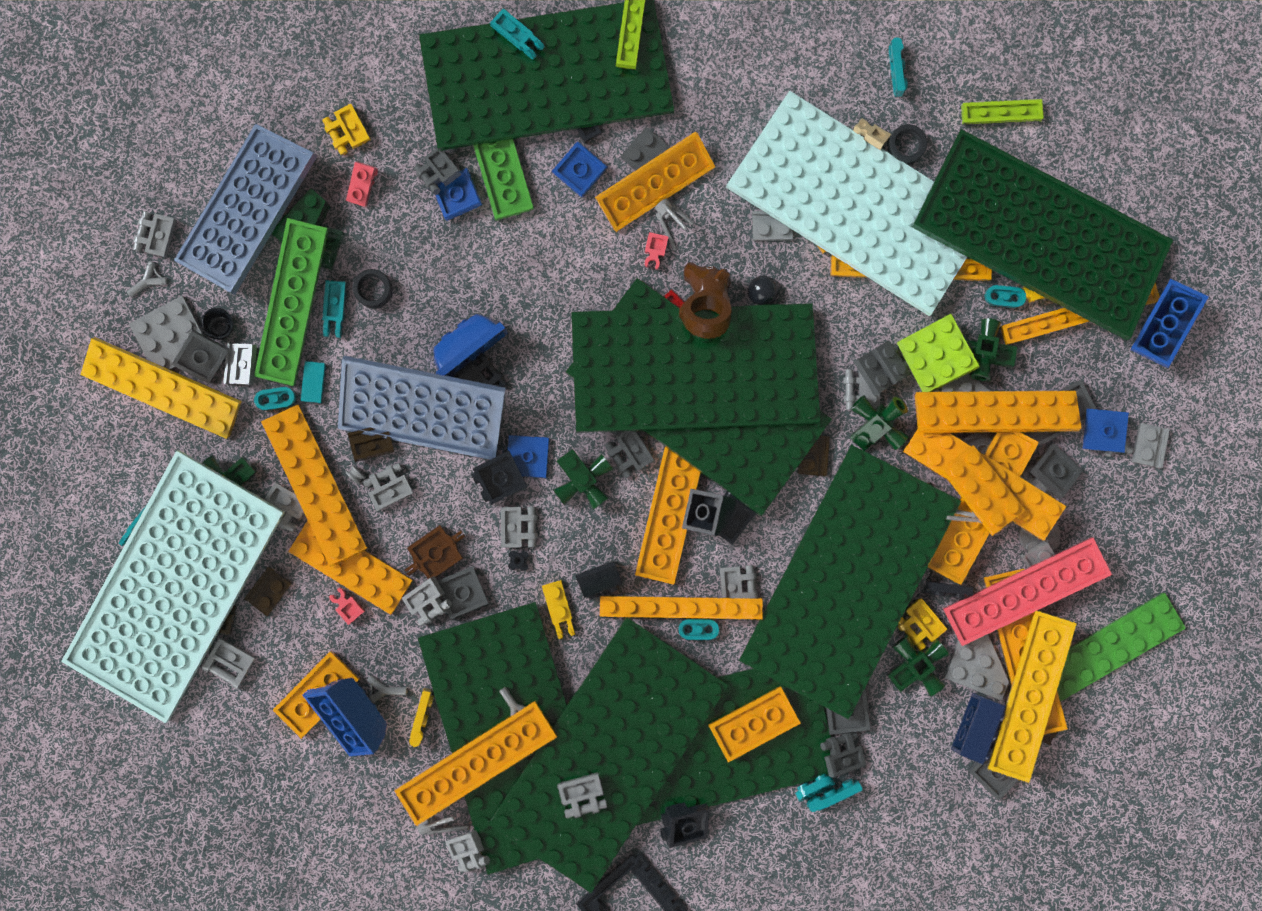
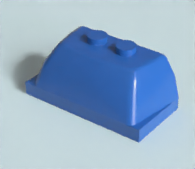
(1169, 323)
(466, 343)
(349, 716)

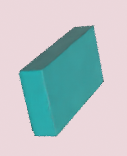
(313, 382)

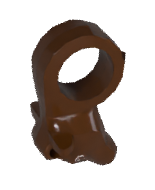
(710, 293)

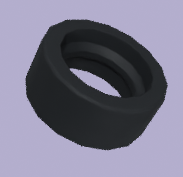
(910, 129)
(361, 277)

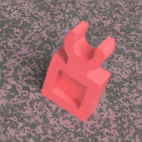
(656, 247)
(349, 608)

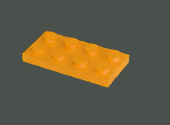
(982, 490)
(295, 709)
(754, 724)

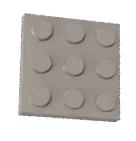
(164, 331)

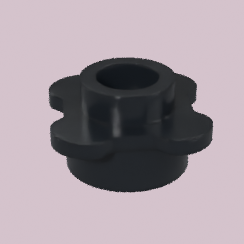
(523, 560)

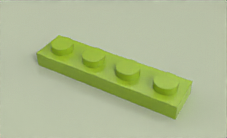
(630, 34)
(1002, 111)

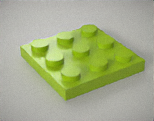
(938, 354)

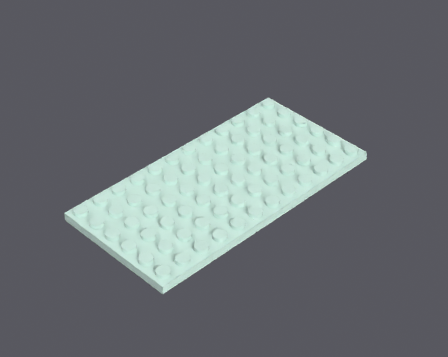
(847, 201)
(172, 586)

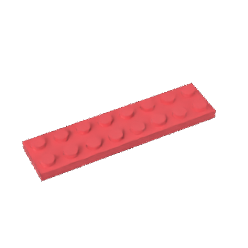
(1027, 591)

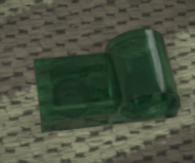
(332, 247)

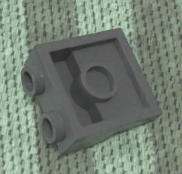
(882, 367)

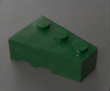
(308, 209)

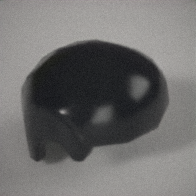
(763, 290)
(211, 324)

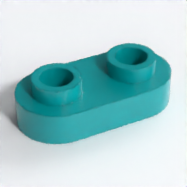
(1004, 296)
(275, 398)
(698, 629)
(807, 791)

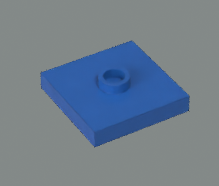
(579, 169)
(458, 196)
(1105, 430)
(530, 455)

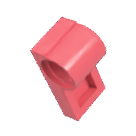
(361, 183)

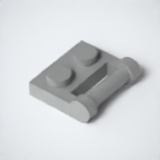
(231, 657)

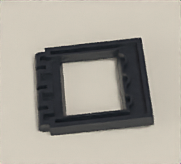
(649, 879)

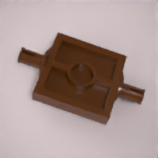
(435, 552)

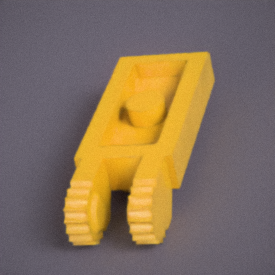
(558, 607)
(421, 719)

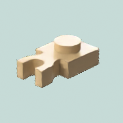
(872, 134)

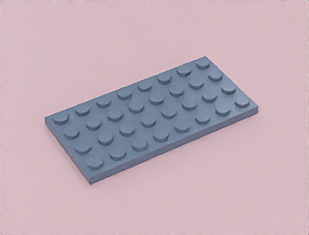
(245, 208)
(420, 407)

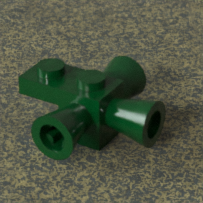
(989, 351)
(879, 423)
(238, 472)
(582, 479)
(918, 666)

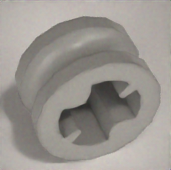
(355, 474)

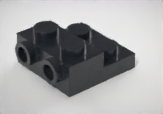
(498, 478)
(684, 824)

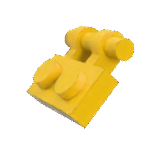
(352, 127)
(926, 621)

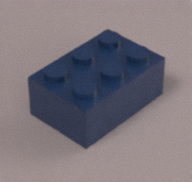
(978, 728)

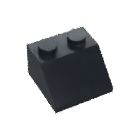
(708, 512)
(598, 580)

